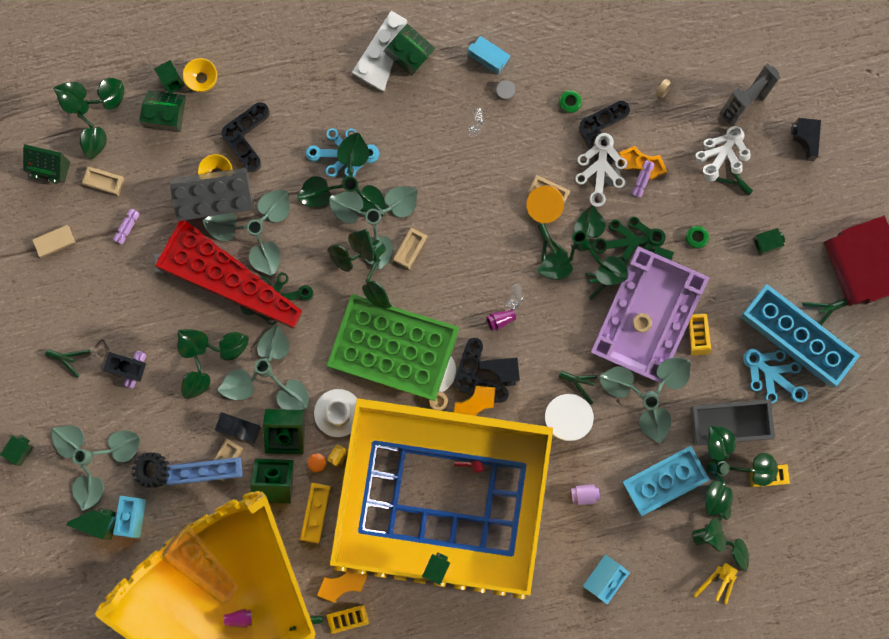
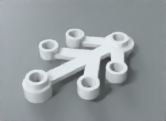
(733, 136)
(601, 167)

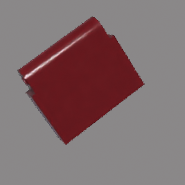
(862, 261)

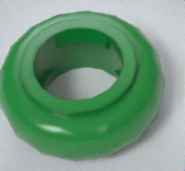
(570, 109)
(697, 245)

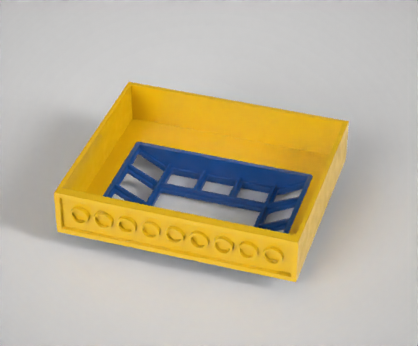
(453, 438)

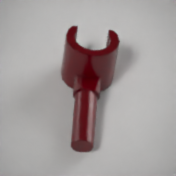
(476, 465)

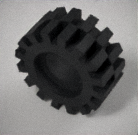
(140, 470)

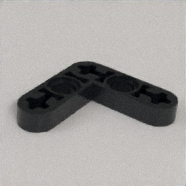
(588, 135)
(238, 138)
(469, 374)

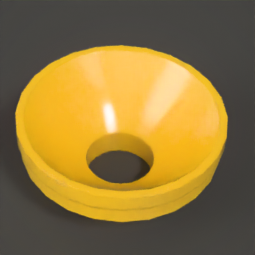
(196, 67)
(214, 162)

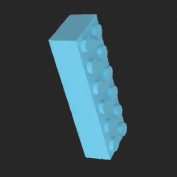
(799, 336)

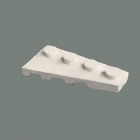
(374, 64)

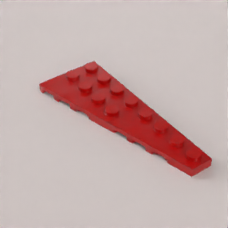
(206, 265)

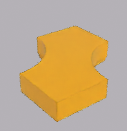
(636, 159)
(480, 400)
(333, 588)

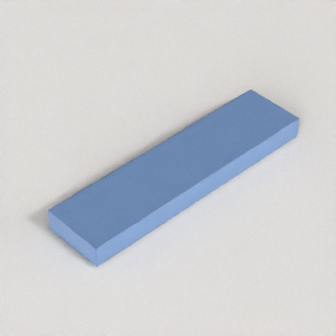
(204, 471)

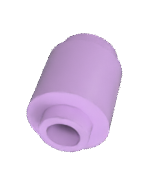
(585, 494)

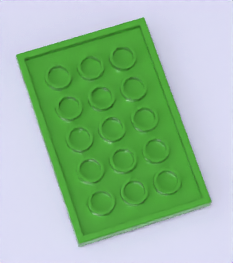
(393, 347)

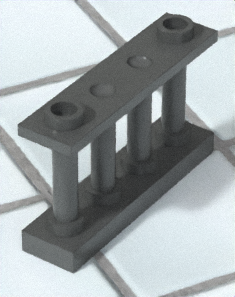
(740, 100)

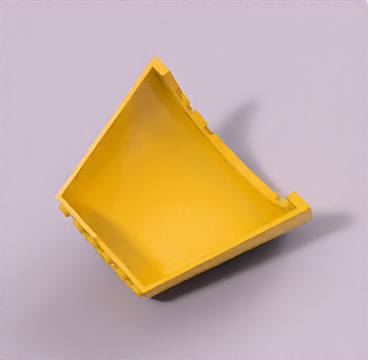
(247, 543)

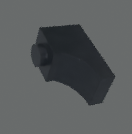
(808, 135)
(123, 366)
(505, 369)
(237, 427)

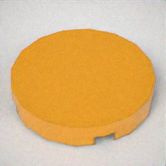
(545, 204)

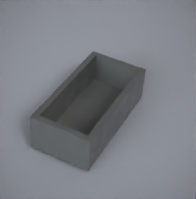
(211, 194)
(744, 419)

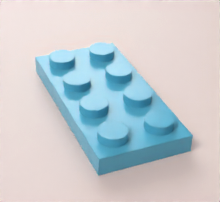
(665, 481)

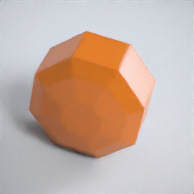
(317, 462)

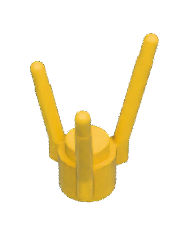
(727, 575)

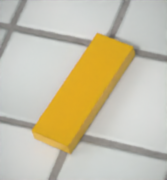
(315, 513)

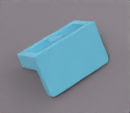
(488, 54)
(129, 517)
(606, 579)

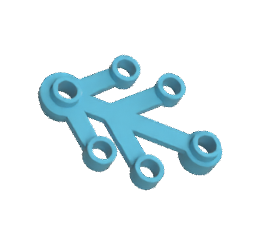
(333, 153)
(772, 374)

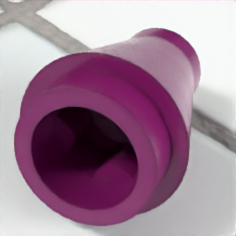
(500, 319)
(238, 619)

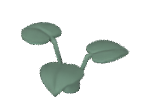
(399, 199)
(265, 256)
(271, 345)
(653, 422)
(67, 441)

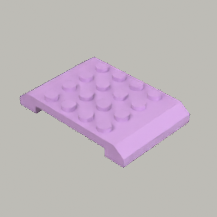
(665, 294)

